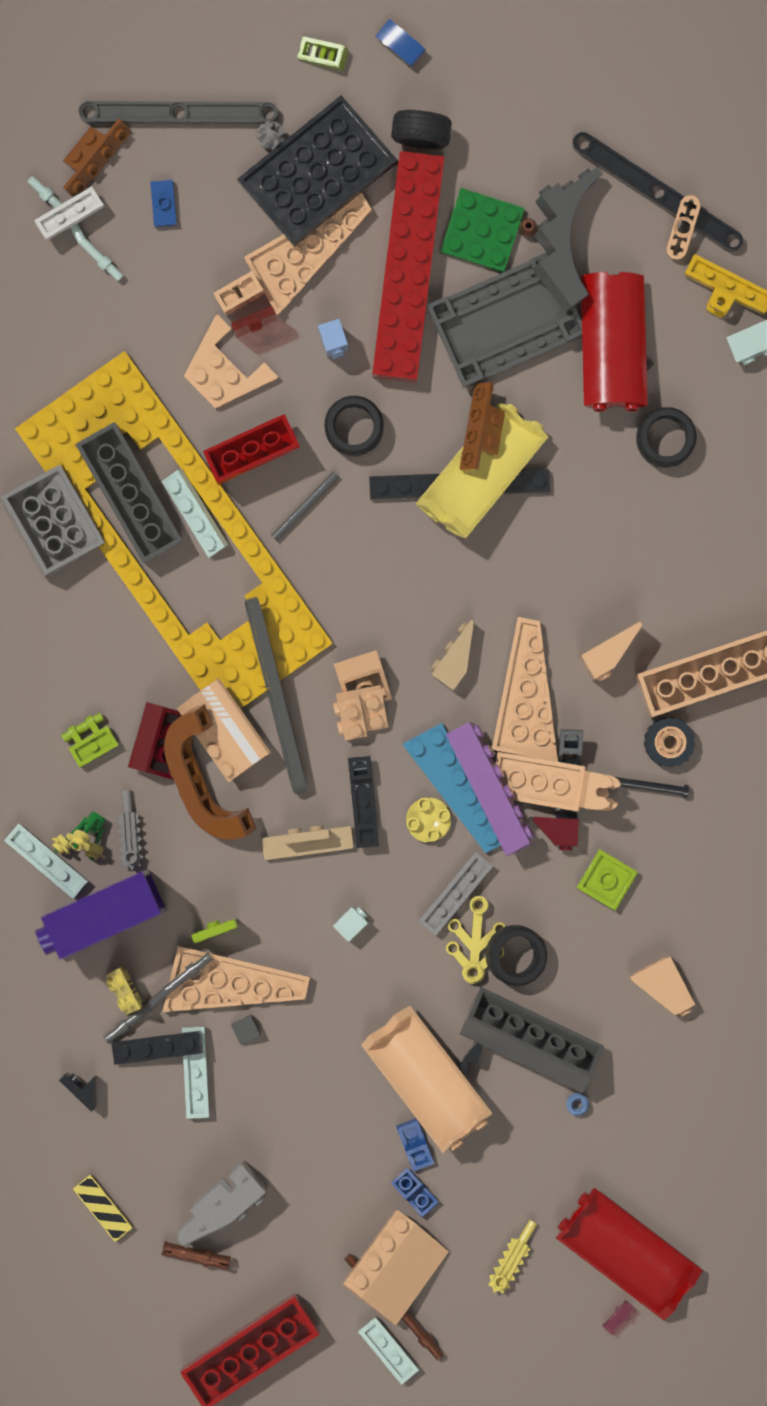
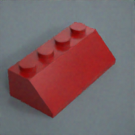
(251, 449)

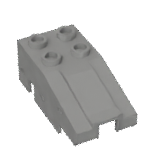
(234, 1202)

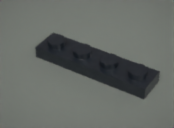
(157, 1047)

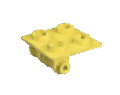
(118, 983)

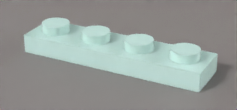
(195, 513)
(46, 861)
(196, 1080)

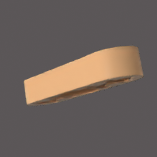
(673, 241)

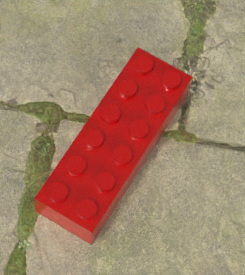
(250, 1351)

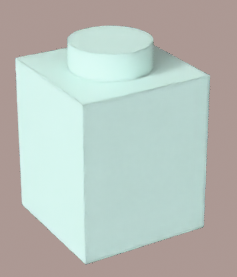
(351, 923)

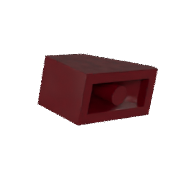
(559, 831)

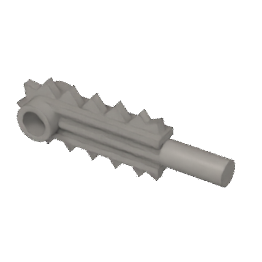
(129, 832)

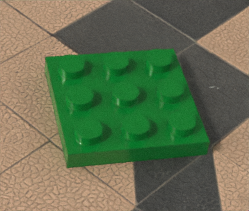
(482, 230)

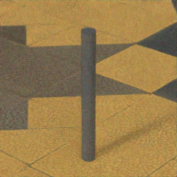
(305, 505)

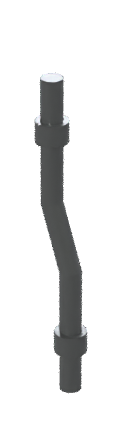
(125, 1025)

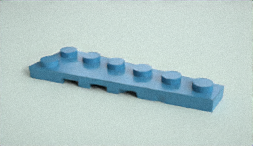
(441, 766)

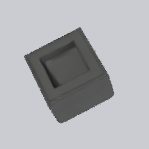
(245, 1029)

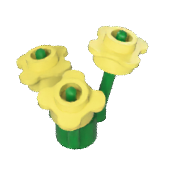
(80, 840)

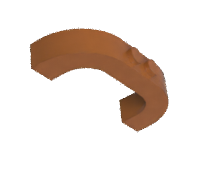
(191, 784)

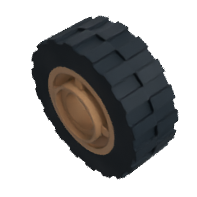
(655, 742)

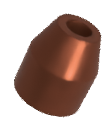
(527, 233)

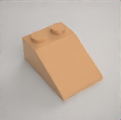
(606, 655)

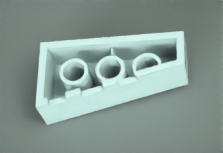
(749, 343)

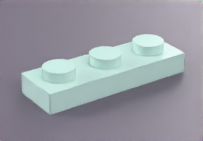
(388, 1350)

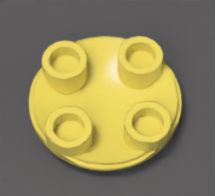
(428, 819)

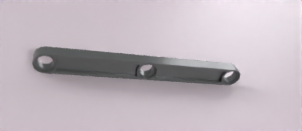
(161, 112)
(275, 695)

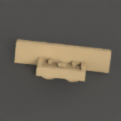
(307, 843)

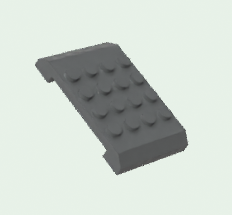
(502, 323)

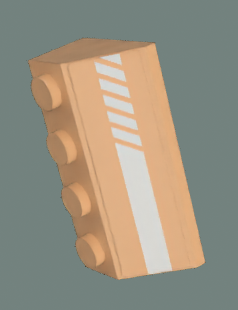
(232, 738)

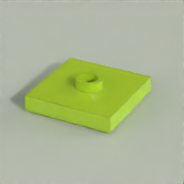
(607, 879)
(215, 928)

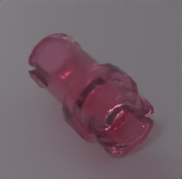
(621, 1314)

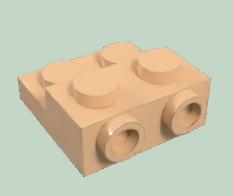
(360, 712)

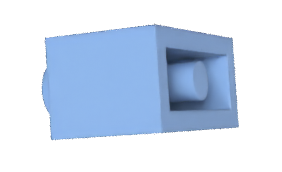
(333, 339)

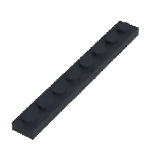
(416, 485)

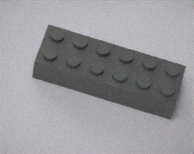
(128, 492)
(531, 1040)

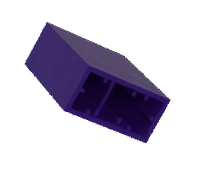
(100, 915)

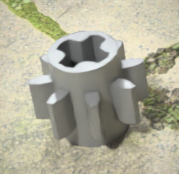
(270, 134)

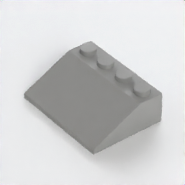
(51, 521)

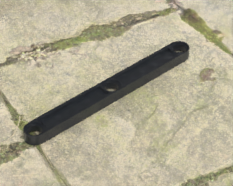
(643, 182)

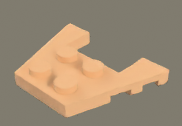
(216, 375)

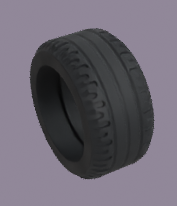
(421, 129)
(358, 402)
(677, 416)
(539, 955)

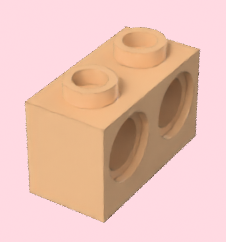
(238, 293)

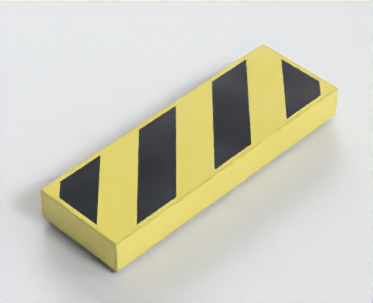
(102, 1207)

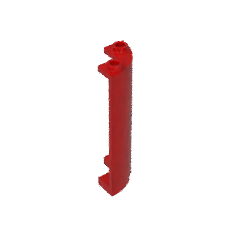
(614, 341)
(628, 1253)

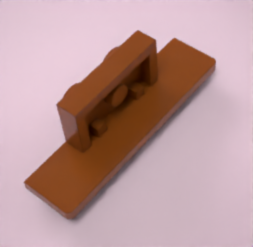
(92, 154)
(483, 428)

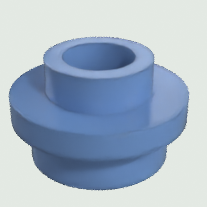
(577, 1111)

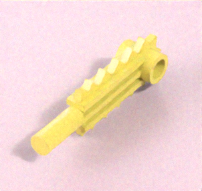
(513, 1257)

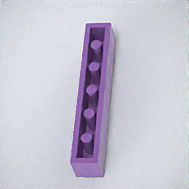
(490, 788)

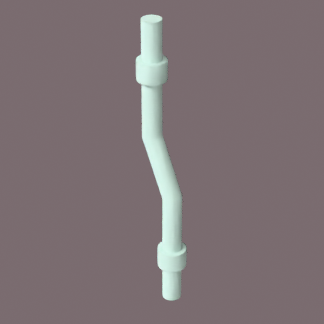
(104, 262)

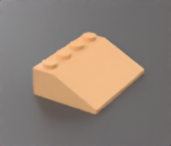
(395, 1267)

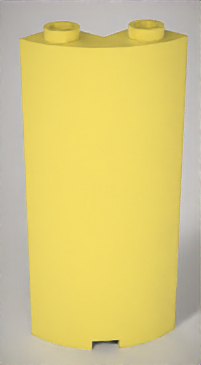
(464, 497)

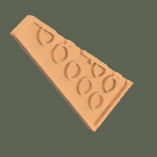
(287, 269)
(525, 708)
(231, 983)

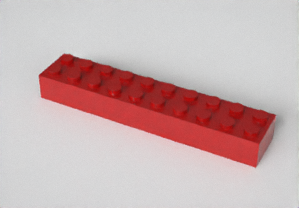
(408, 267)

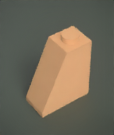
(665, 985)

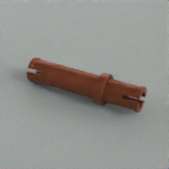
(194, 1255)

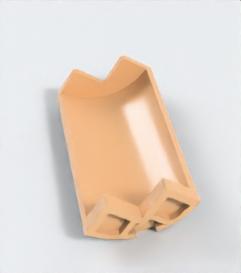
(427, 1079)

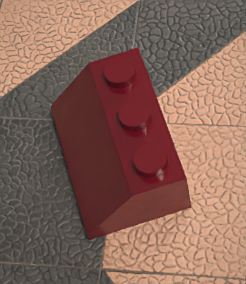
(148, 749)

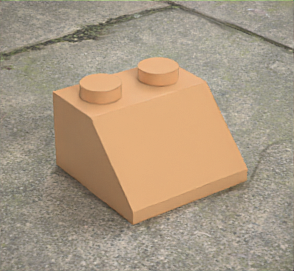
(361, 673)

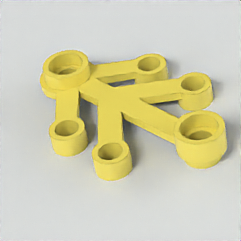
(475, 944)

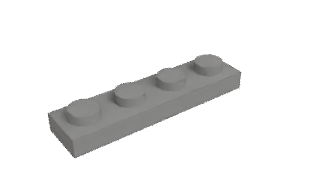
(455, 893)

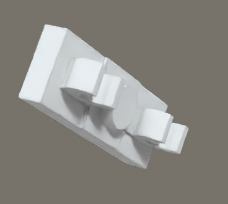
(69, 213)

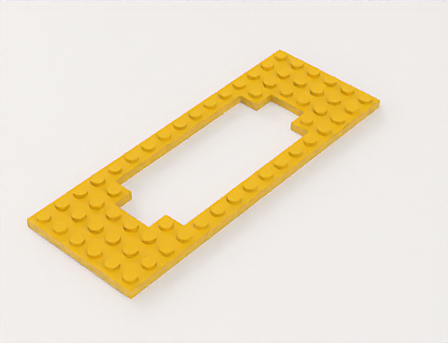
(124, 397)

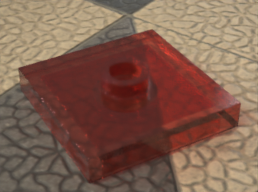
(254, 322)

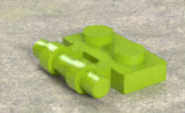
(94, 745)

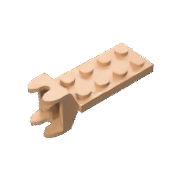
(556, 783)

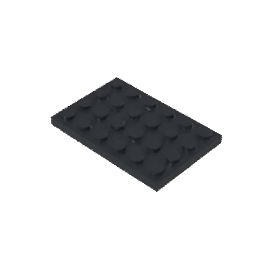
(317, 171)

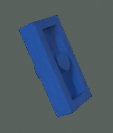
(163, 203)

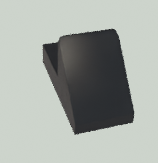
(85, 1094)

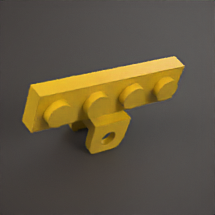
(726, 288)

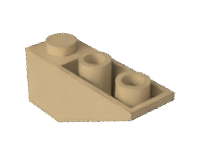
(454, 664)

